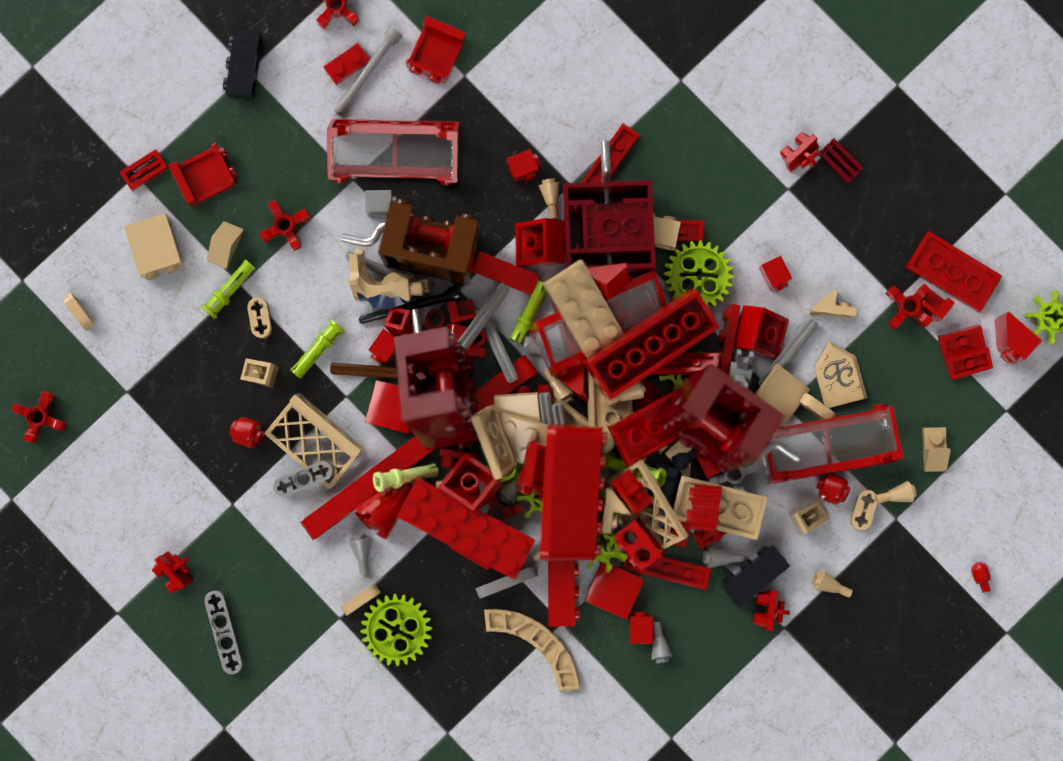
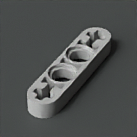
(220, 633)

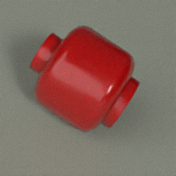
(246, 432)
(833, 489)

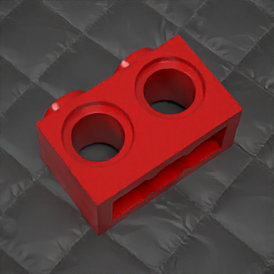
(644, 540)

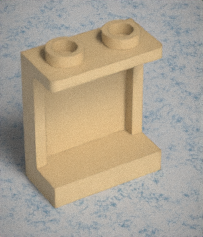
(154, 246)

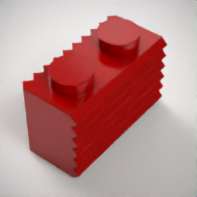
(704, 507)

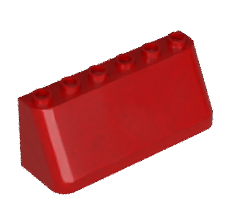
(572, 492)

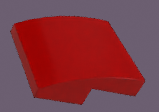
(965, 352)
(386, 408)
(614, 590)

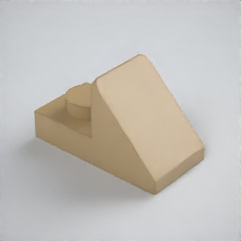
(828, 308)
(935, 449)
(613, 504)

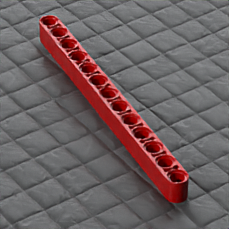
(405, 457)

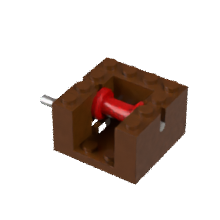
(423, 245)

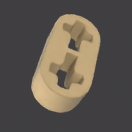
(78, 311)
(254, 318)
(816, 407)
(868, 512)
(360, 599)

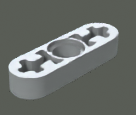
(320, 478)
(506, 582)

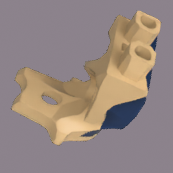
(390, 292)

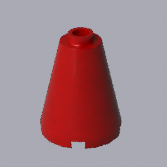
(382, 509)

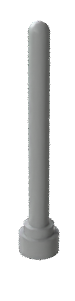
(391, 37)

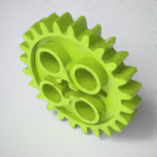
(699, 255)
(387, 647)

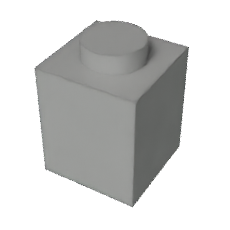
(378, 202)

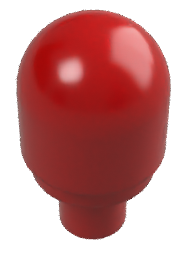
(981, 575)

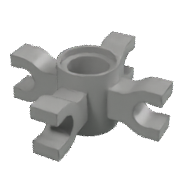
(740, 368)
(742, 472)

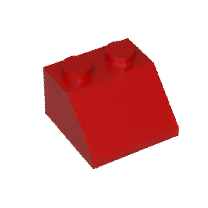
(539, 243)
(761, 332)
(1014, 339)
(470, 483)

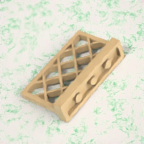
(321, 423)
(659, 501)

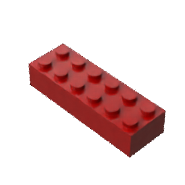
(651, 344)
(466, 531)

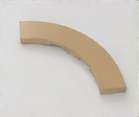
(541, 638)

